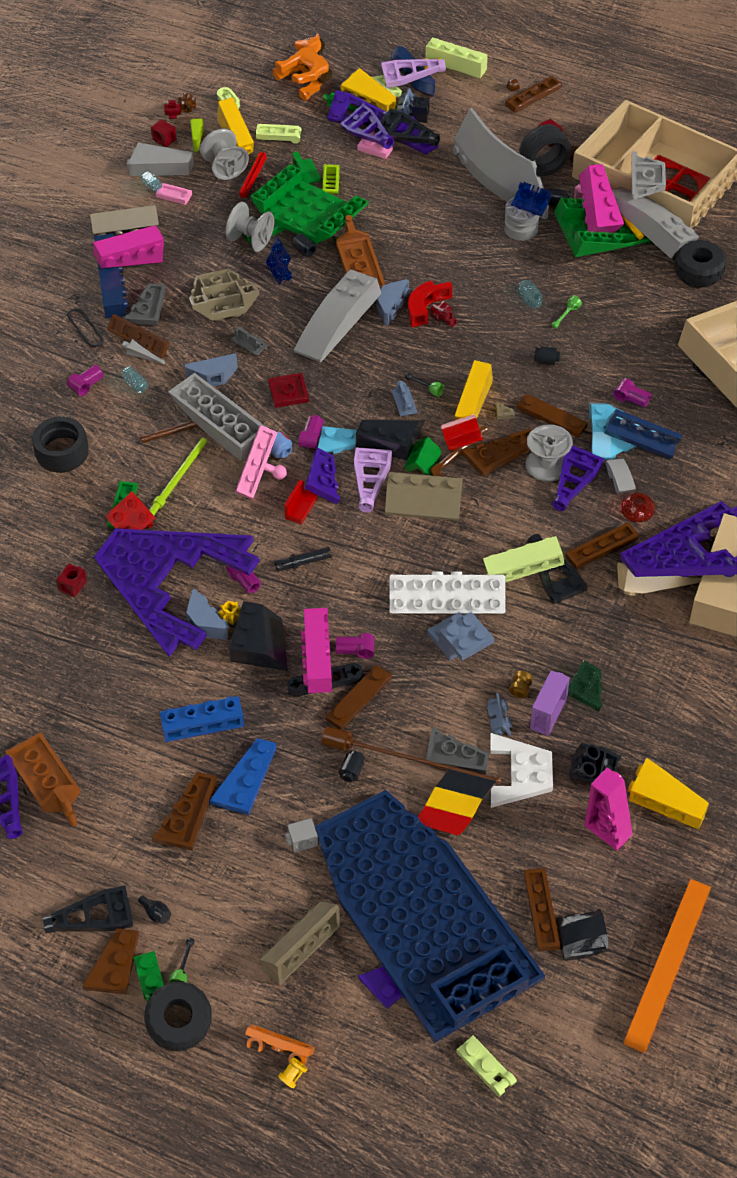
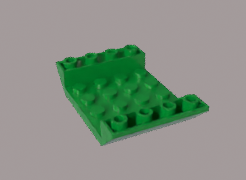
(303, 206)

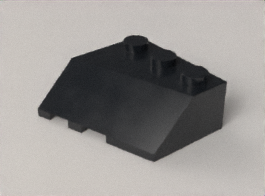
(389, 434)
(258, 638)

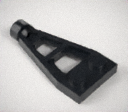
(394, 118)
(563, 588)
(118, 910)

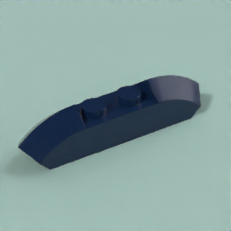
(426, 84)

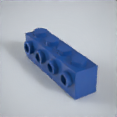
(202, 718)

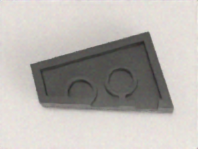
(149, 305)
(450, 752)

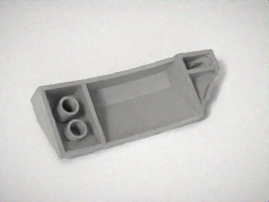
(492, 160)

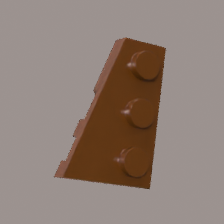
(115, 964)

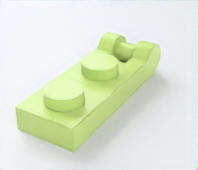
(278, 132)
(485, 1065)

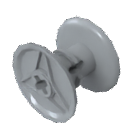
(227, 158)
(240, 223)
(548, 449)

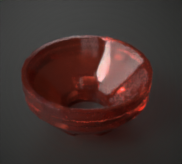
(638, 512)

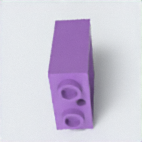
(549, 703)

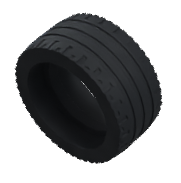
(538, 139)
(60, 428)

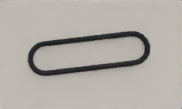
(77, 309)

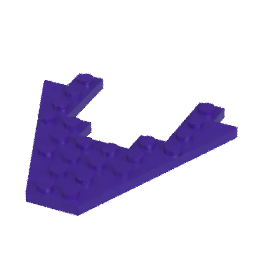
(678, 549)
(142, 559)

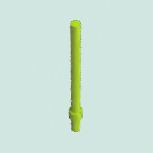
(159, 501)

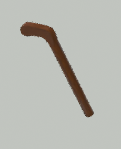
(168, 431)
(435, 471)

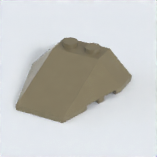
(222, 294)

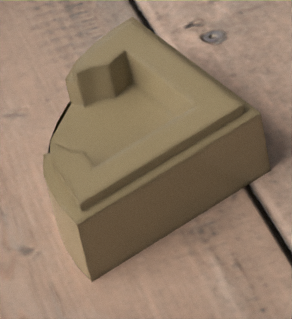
(503, 411)

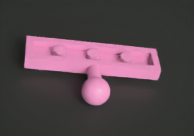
(257, 463)

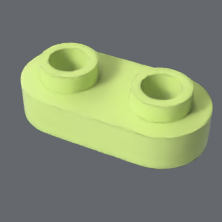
(225, 93)

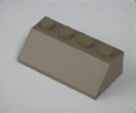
(124, 219)
(423, 496)
(300, 941)

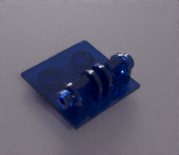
(531, 200)
(278, 262)

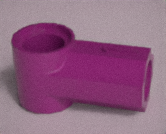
(81, 383)
(627, 391)
(311, 435)
(249, 583)
(361, 645)

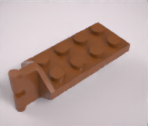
(357, 252)
(45, 776)

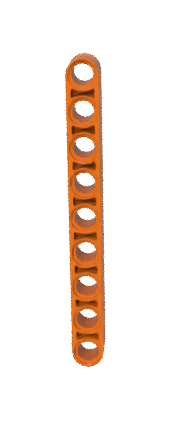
(667, 966)

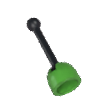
(435, 388)
(179, 974)

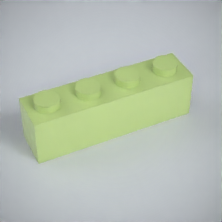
(457, 57)
(525, 559)

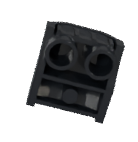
(590, 762)
(583, 935)

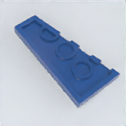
(244, 782)

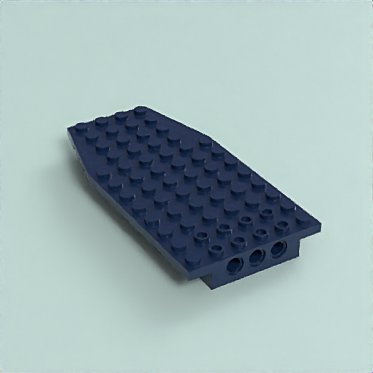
(423, 915)

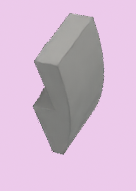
(621, 475)

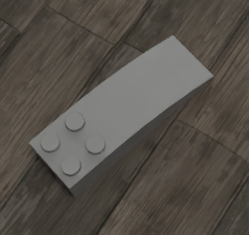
(654, 222)
(337, 314)
(217, 415)

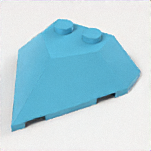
(603, 444)

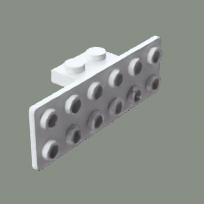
(447, 594)

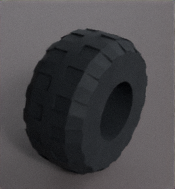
(700, 263)
(177, 994)

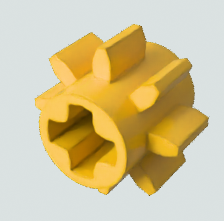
(230, 612)

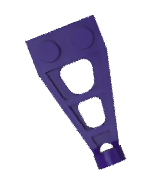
(340, 105)
(358, 118)
(583, 460)
(10, 821)

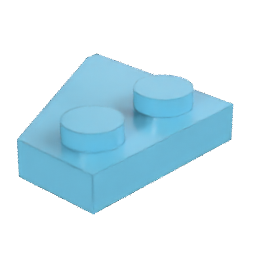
(337, 439)

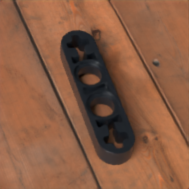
(350, 679)

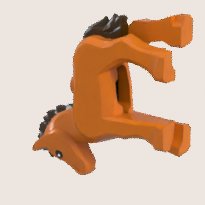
(308, 61)

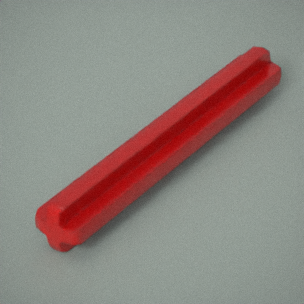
(252, 175)

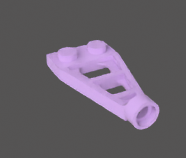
(393, 77)
(370, 458)

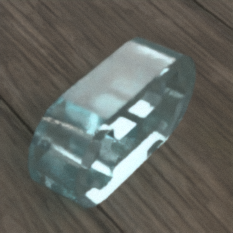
(151, 181)
(528, 294)
(134, 379)

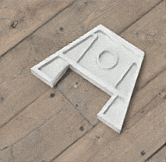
(529, 770)

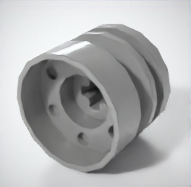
(520, 223)

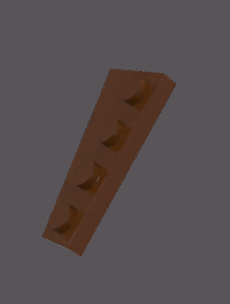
(497, 453)
(185, 820)

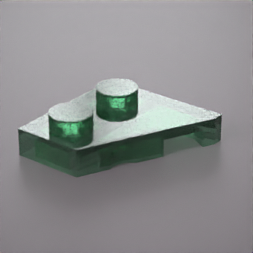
(587, 686)

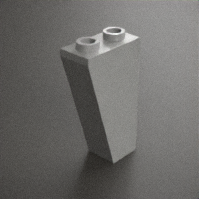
(159, 161)

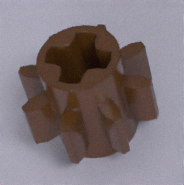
(187, 102)

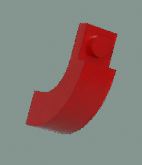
(424, 296)

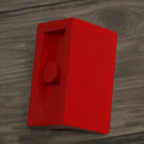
(461, 432)
(299, 503)

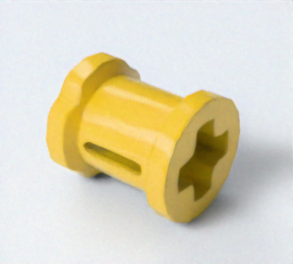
(292, 1072)

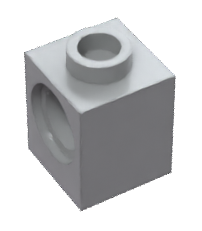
(302, 835)

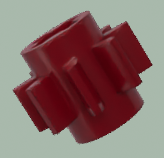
(172, 109)

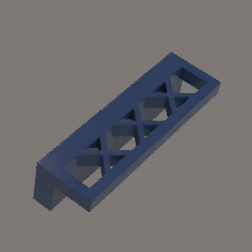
(642, 435)

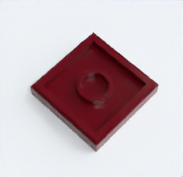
(288, 390)

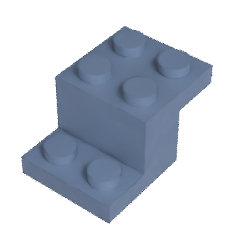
(460, 636)

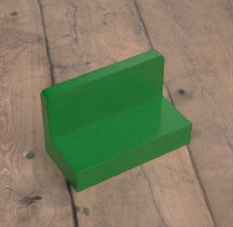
(310, 172)
(423, 456)

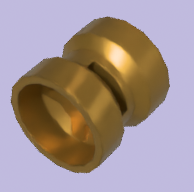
(521, 683)

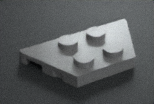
(647, 176)

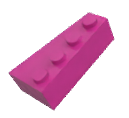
(599, 201)
(131, 248)
(316, 651)
(608, 809)

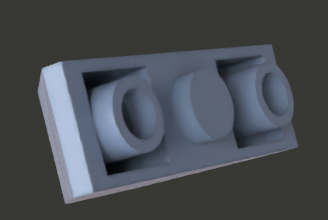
(392, 299)
(214, 370)
(206, 617)

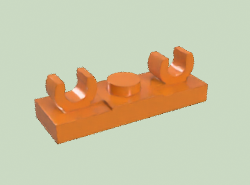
(278, 1042)

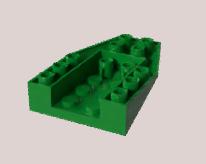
(582, 242)

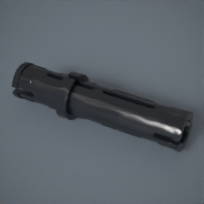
(302, 559)

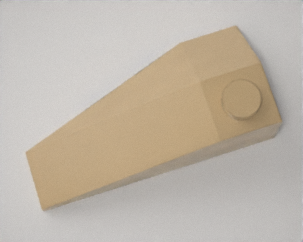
(634, 585)

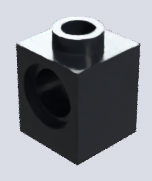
(421, 109)

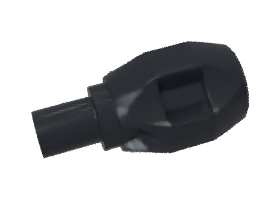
(155, 909)

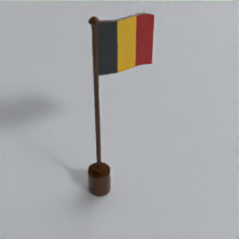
(453, 798)

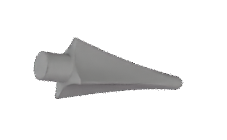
(137, 350)

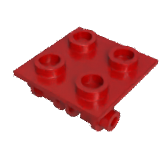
(131, 514)

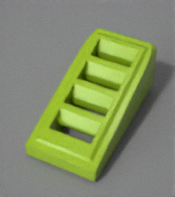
(197, 130)
(331, 169)

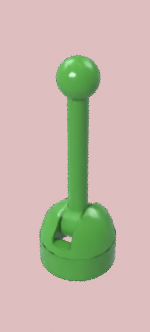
(573, 304)

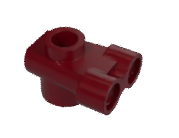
(443, 312)

